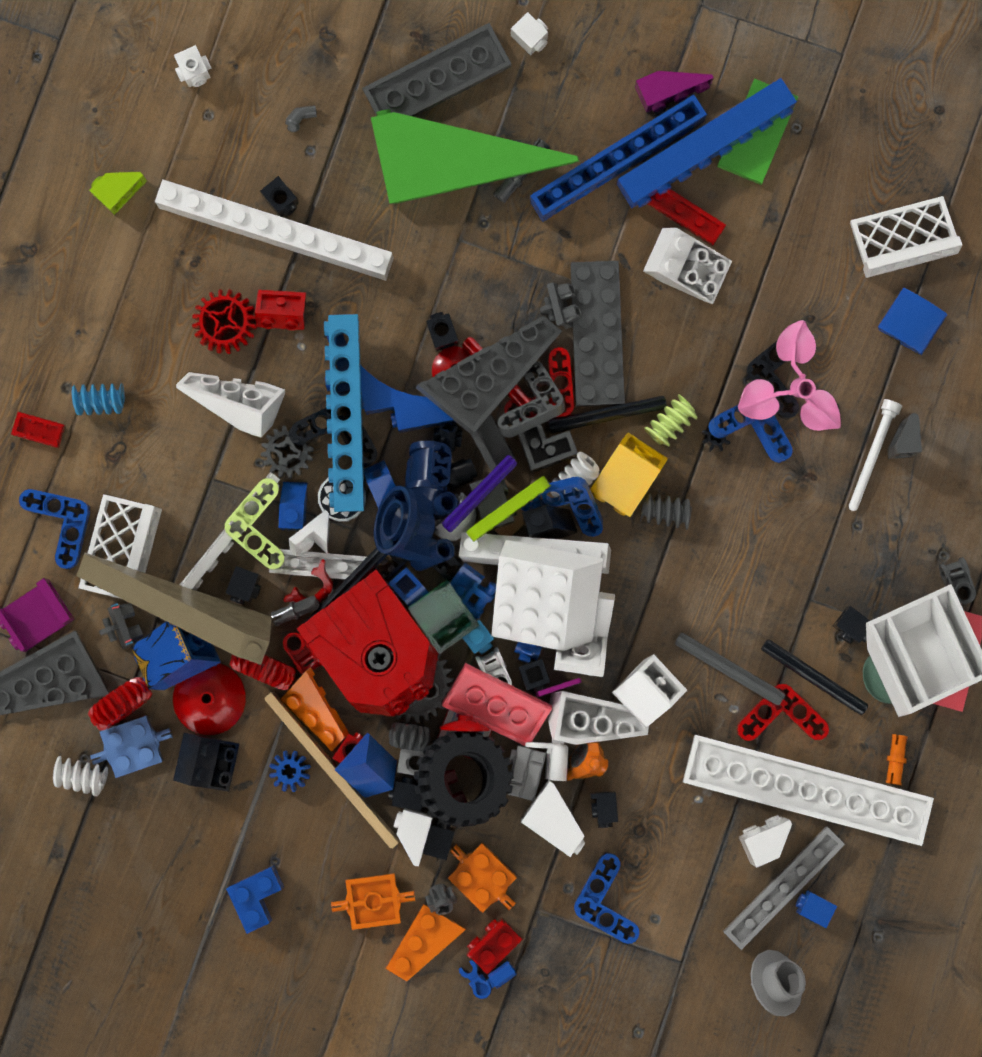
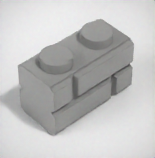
(526, 771)

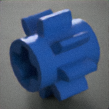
(527, 651)

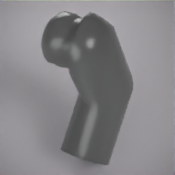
(298, 115)

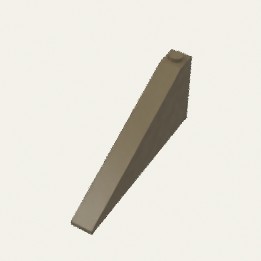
(207, 617)

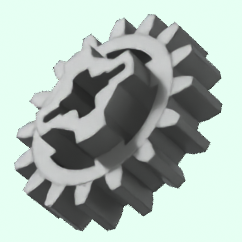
(284, 463)

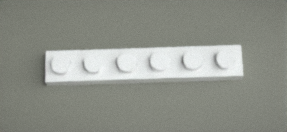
(224, 541)

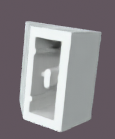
(649, 690)
(765, 842)

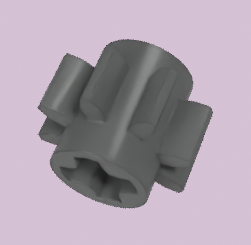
(441, 899)

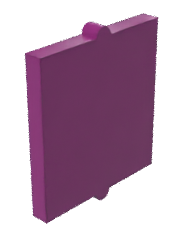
(558, 687)

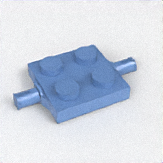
(131, 746)

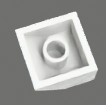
(413, 832)

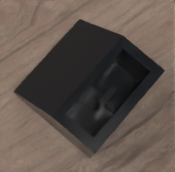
(206, 762)

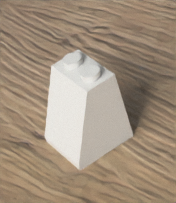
(553, 821)

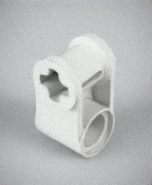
(496, 668)

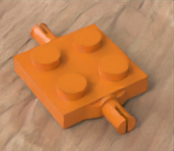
(482, 877)
(373, 901)

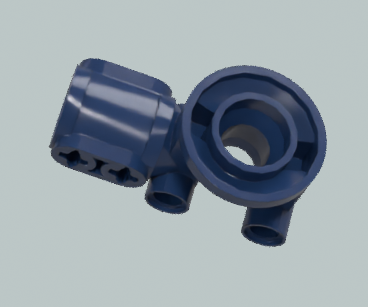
(409, 512)

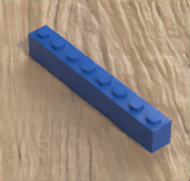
(706, 143)

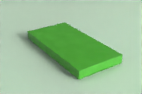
(755, 156)

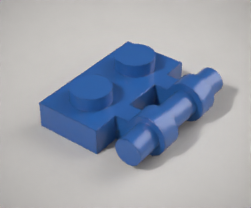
(468, 582)

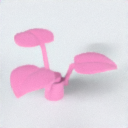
(760, 401)

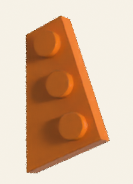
(311, 707)
(422, 942)

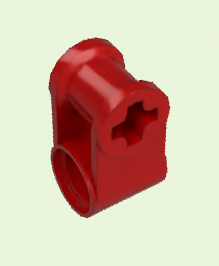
(302, 655)

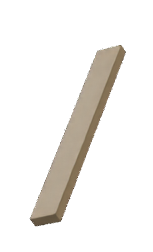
(329, 767)

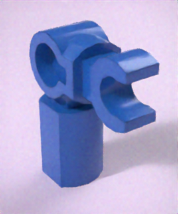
(481, 987)

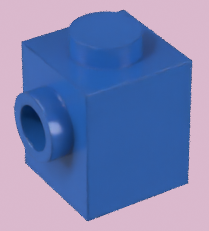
(815, 908)

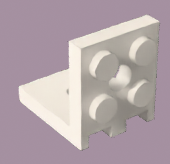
(595, 652)

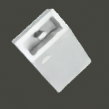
(687, 265)

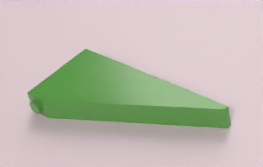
(436, 158)

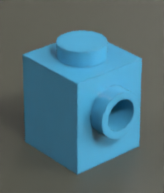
(479, 639)

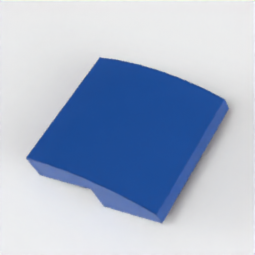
(912, 321)

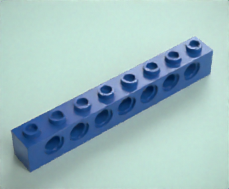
(618, 158)

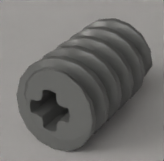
(666, 510)

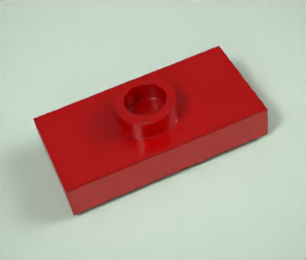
(38, 429)

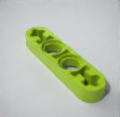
(508, 508)

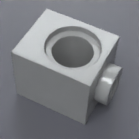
(404, 761)

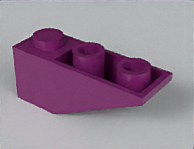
(665, 87)

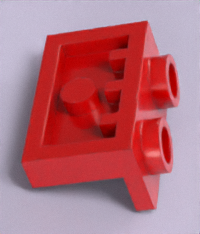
(280, 309)
(493, 945)

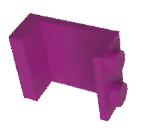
(35, 616)

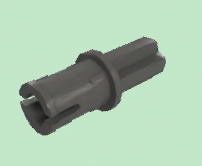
(295, 610)

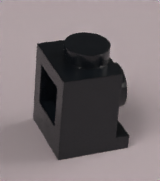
(605, 808)

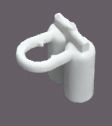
(555, 759)

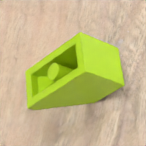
(116, 188)

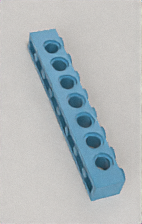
(333, 327)

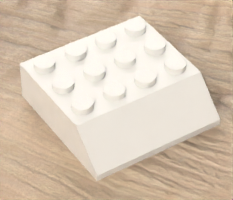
(546, 596)
(924, 651)

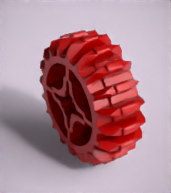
(228, 312)
(269, 672)
(119, 703)

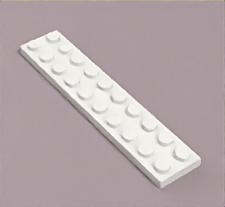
(808, 790)

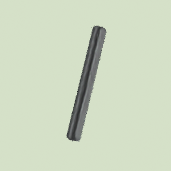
(730, 669)

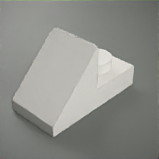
(314, 531)

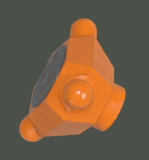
(587, 761)

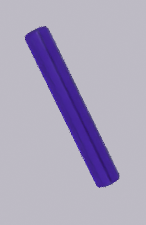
(479, 493)

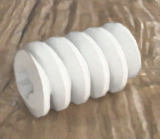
(582, 467)
(79, 777)

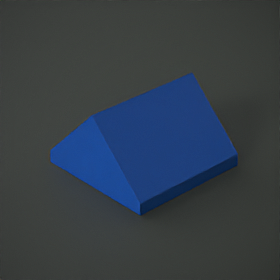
(368, 768)

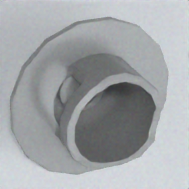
(777, 982)

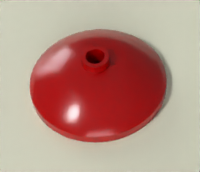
(226, 702)

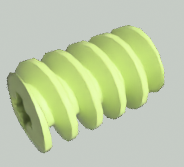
(671, 421)

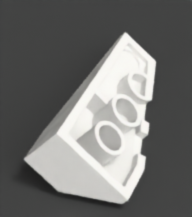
(240, 404)
(587, 720)

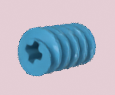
(98, 400)

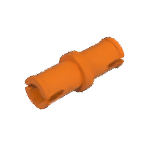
(896, 759)

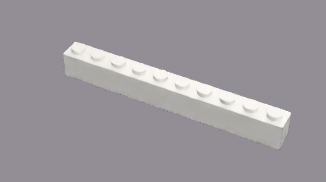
(274, 230)

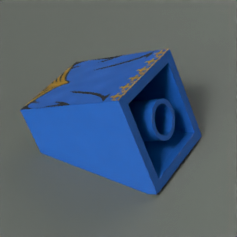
(172, 656)

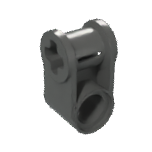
(958, 579)

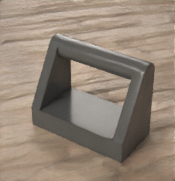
(907, 439)

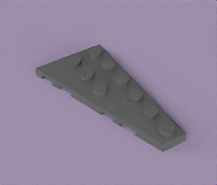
(484, 379)
(51, 677)

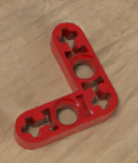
(569, 400)
(776, 710)

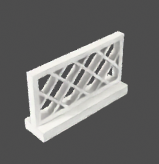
(915, 253)
(143, 538)

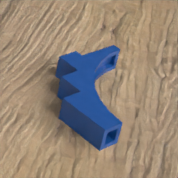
(410, 410)

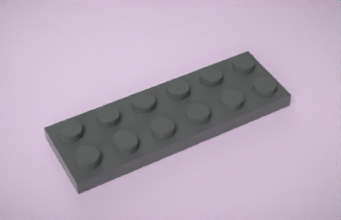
(440, 74)
(597, 334)

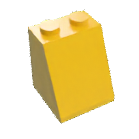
(628, 475)

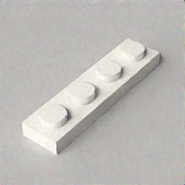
(336, 565)

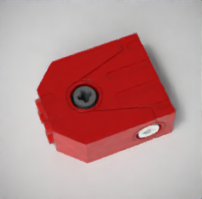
(373, 648)

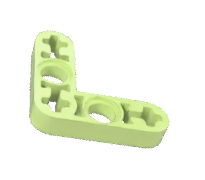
(247, 521)

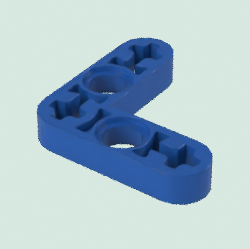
(758, 425)
(575, 499)
(69, 521)
(596, 898)

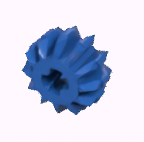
(293, 764)

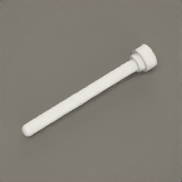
(889, 412)

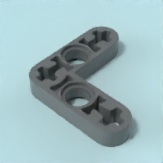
(540, 405)

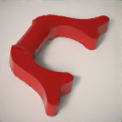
(320, 572)

